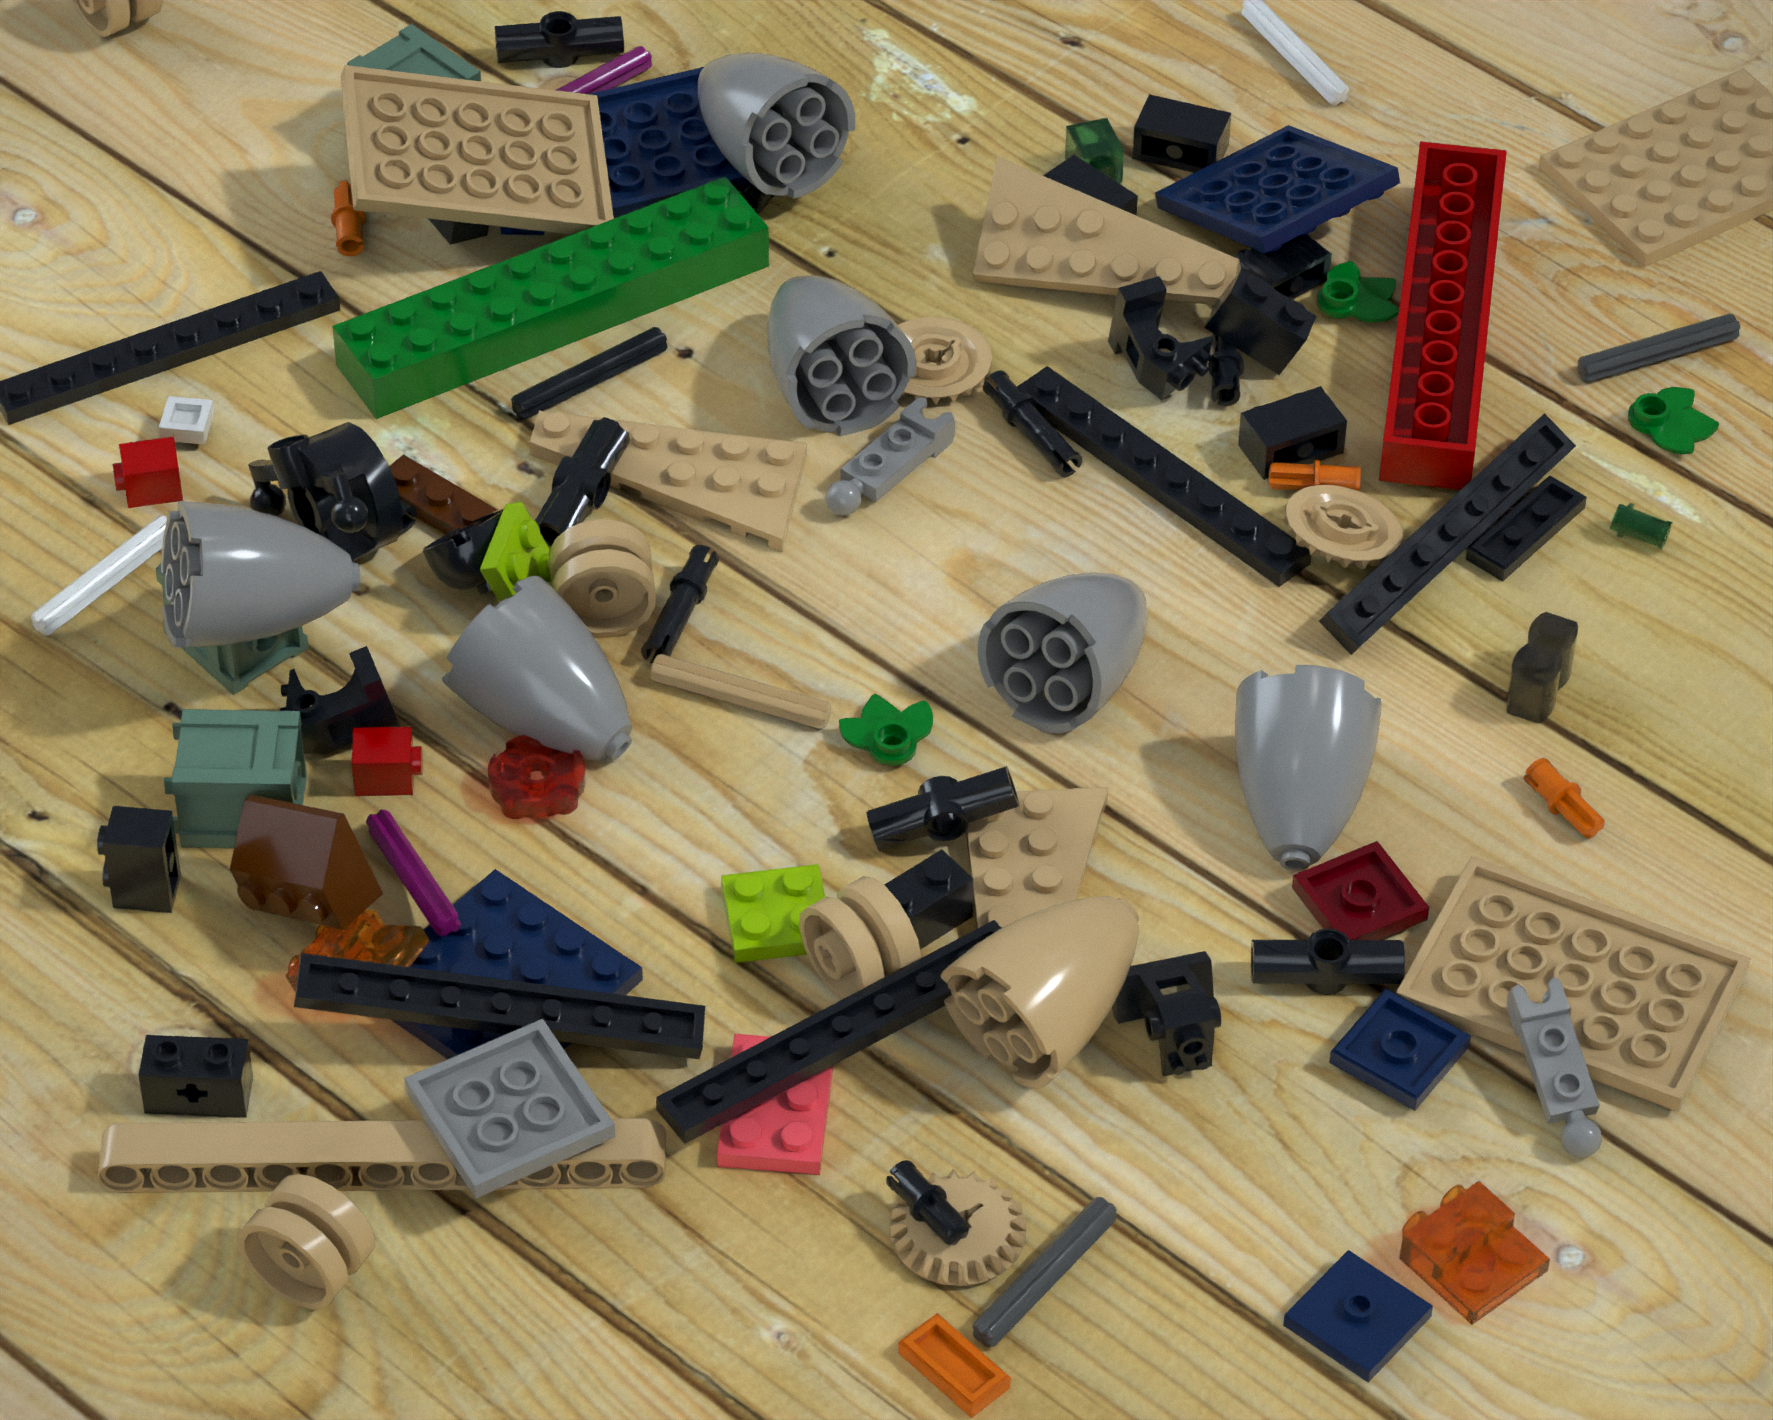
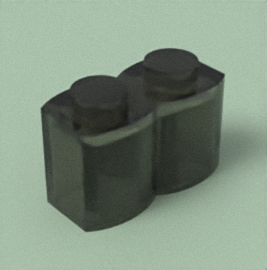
(1542, 667)

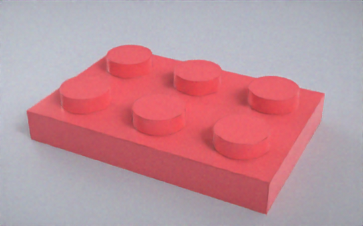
(782, 1131)

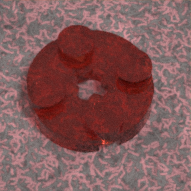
(536, 798)

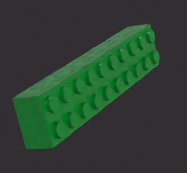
(550, 297)

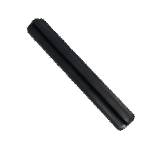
(589, 373)

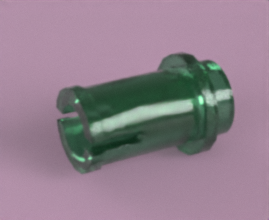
(1640, 525)

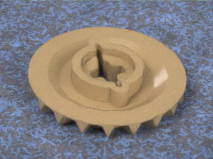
(962, 353)
(1320, 511)
(988, 1250)

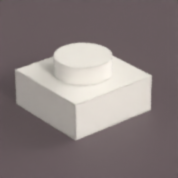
(187, 419)

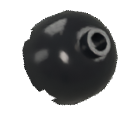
(460, 554)

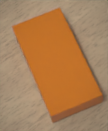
(954, 1365)

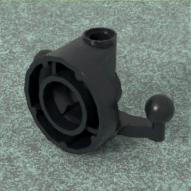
(333, 486)

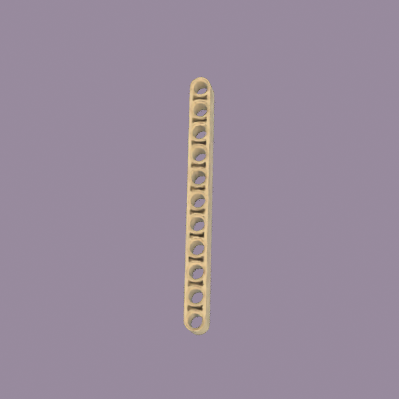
(346, 1157)

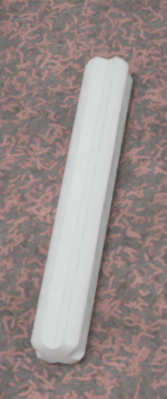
(1295, 51)
(100, 578)

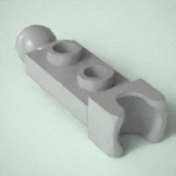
(891, 457)
(1557, 1065)

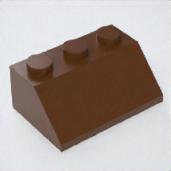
(301, 863)

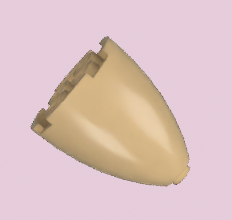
(1043, 984)

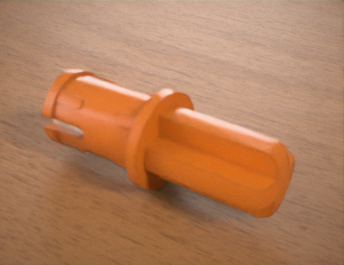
(347, 221)
(1299, 476)
(1563, 797)

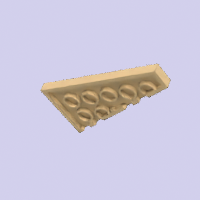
(1069, 241)
(694, 471)
(1033, 852)

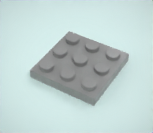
(509, 1108)

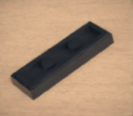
(1526, 528)

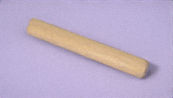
(740, 691)

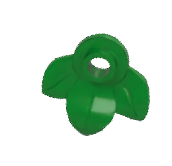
(1357, 296)
(1671, 419)
(888, 732)

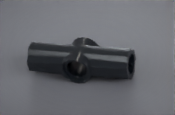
(559, 39)
(583, 479)
(943, 808)
(1327, 961)

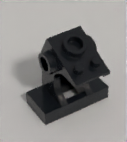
(1137, 335)
(333, 716)
(1180, 1020)

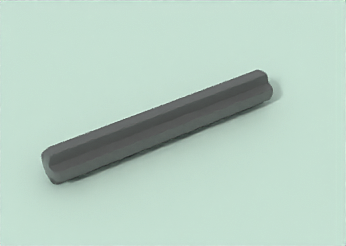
(1658, 347)
(1044, 1272)

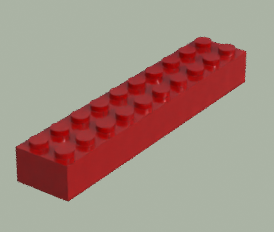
(1443, 317)

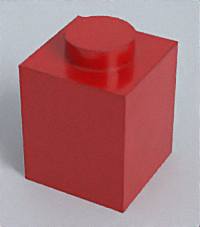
(148, 472)
(385, 761)

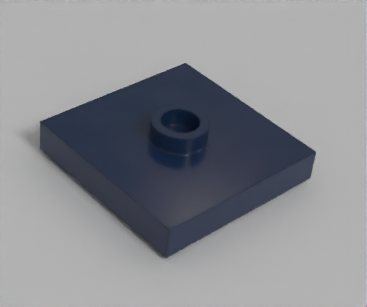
(1400, 1049)
(1358, 1316)

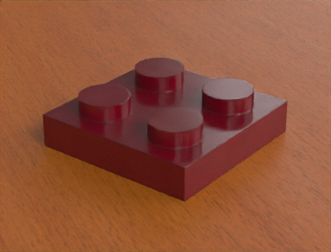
(1361, 894)

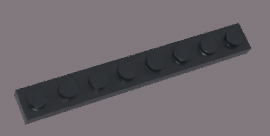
(166, 347)
(1167, 478)
(1446, 534)
(499, 1005)
(813, 1043)

